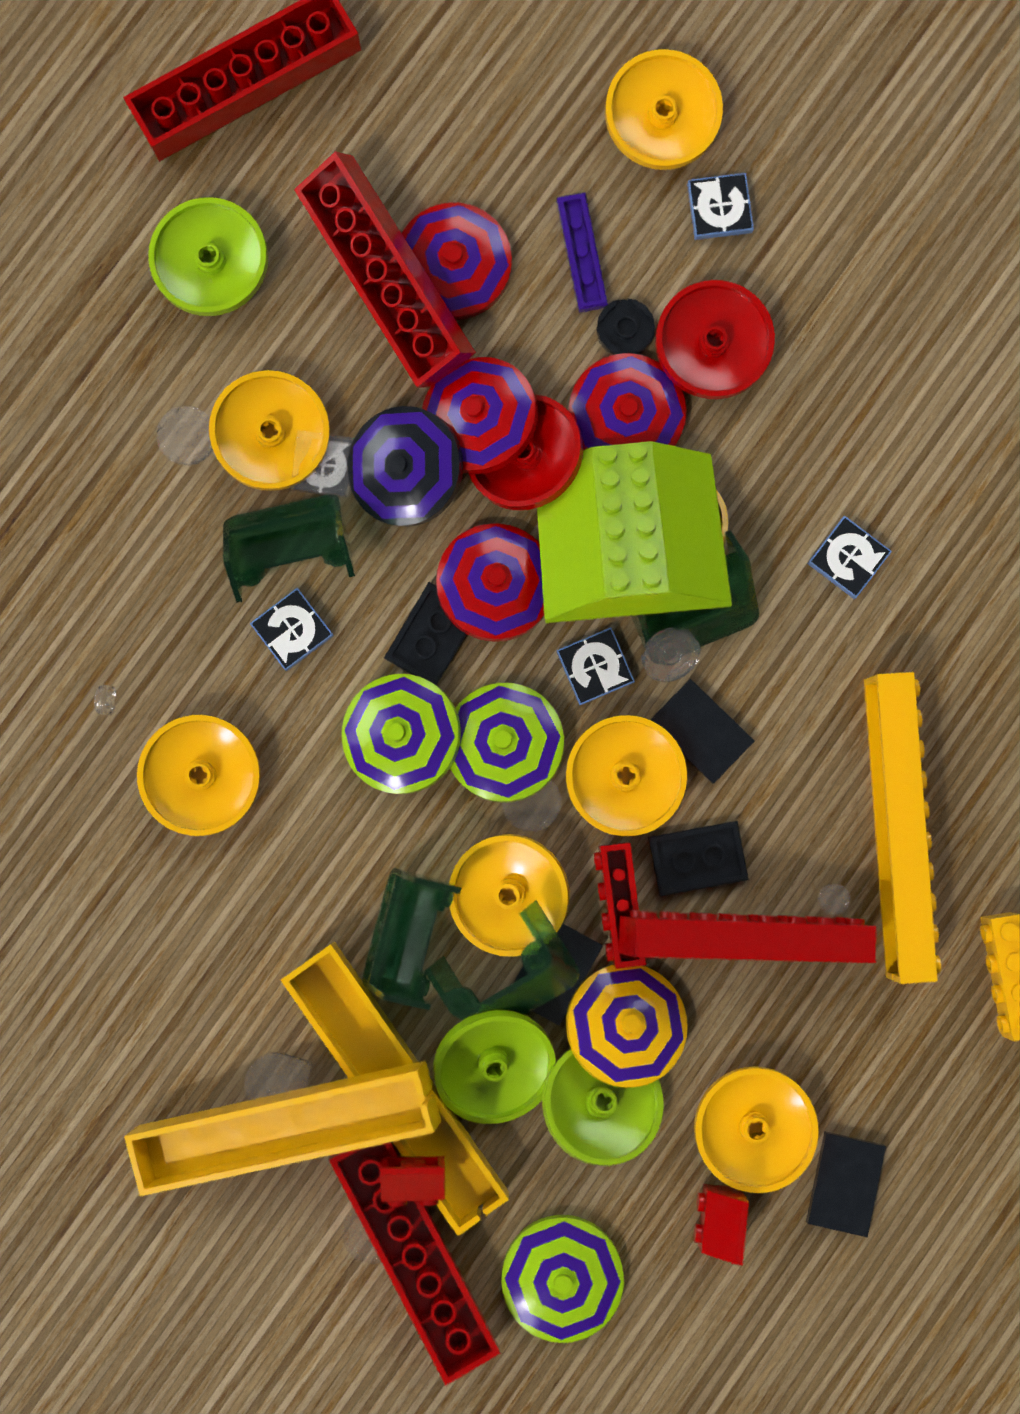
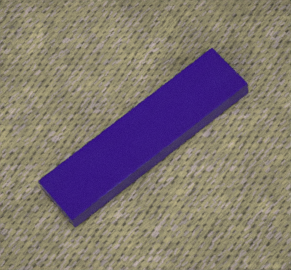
(582, 252)

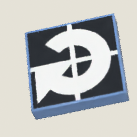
(720, 206)
(849, 557)
(291, 629)
(595, 666)

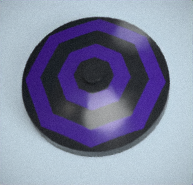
(405, 466)

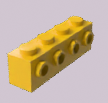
(1002, 945)

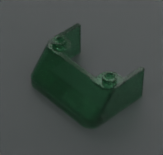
(283, 537)
(712, 623)
(403, 937)
(545, 959)

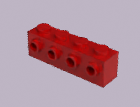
(619, 895)

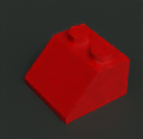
(412, 1180)
(722, 1223)

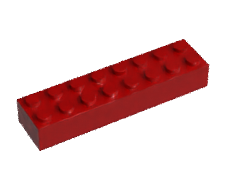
(242, 74)
(384, 270)
(747, 937)
(418, 1267)

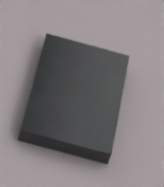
(426, 639)
(703, 731)
(698, 858)
(584, 952)
(845, 1184)

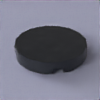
(625, 327)

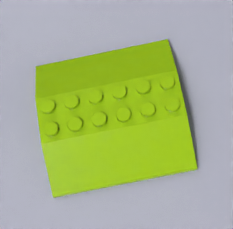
(634, 536)

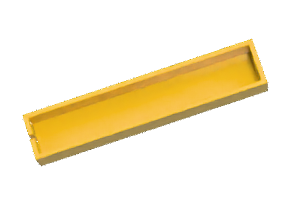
(901, 828)
(367, 1042)
(283, 1128)

